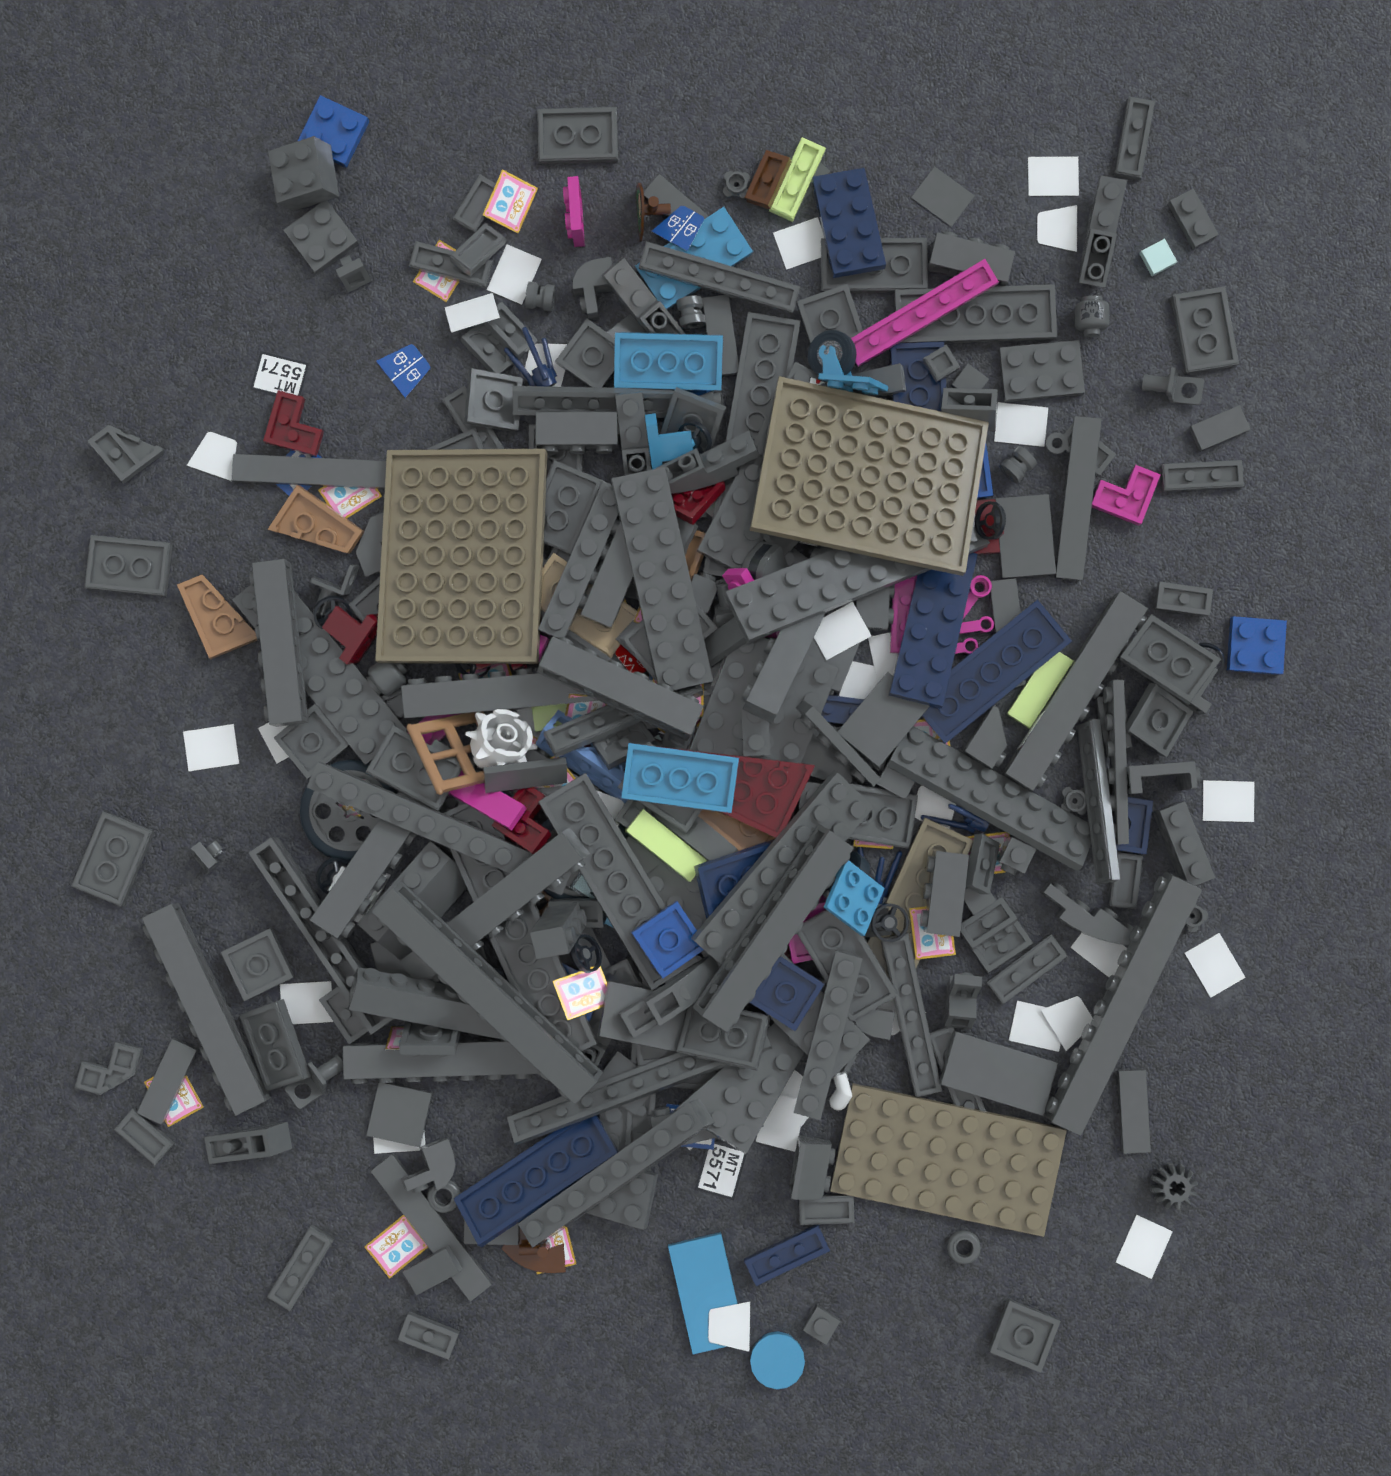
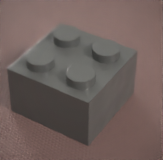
(303, 173)

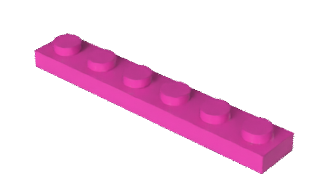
(923, 311)

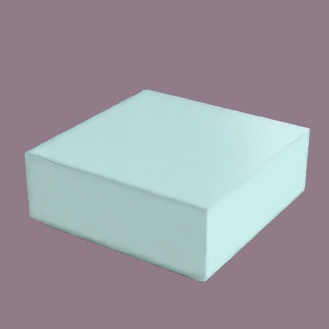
(1158, 257)

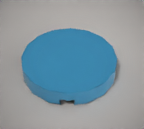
(777, 1360)

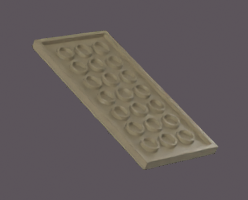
(948, 1159)

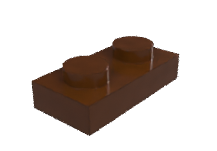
(768, 179)

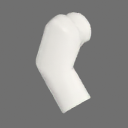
(842, 1094)

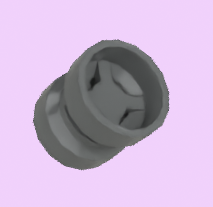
(540, 296)
(691, 312)
(1018, 464)

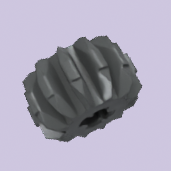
(1164, 1190)

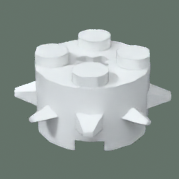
(500, 739)

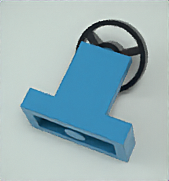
(672, 445)

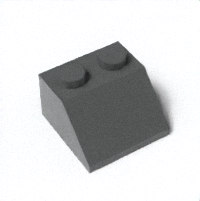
(810, 1168)

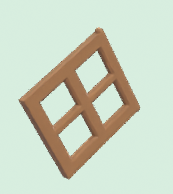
(447, 724)

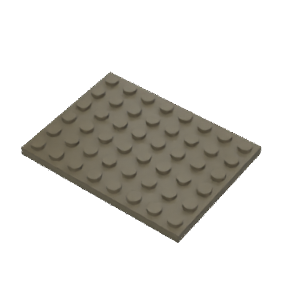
(870, 476)
(462, 556)

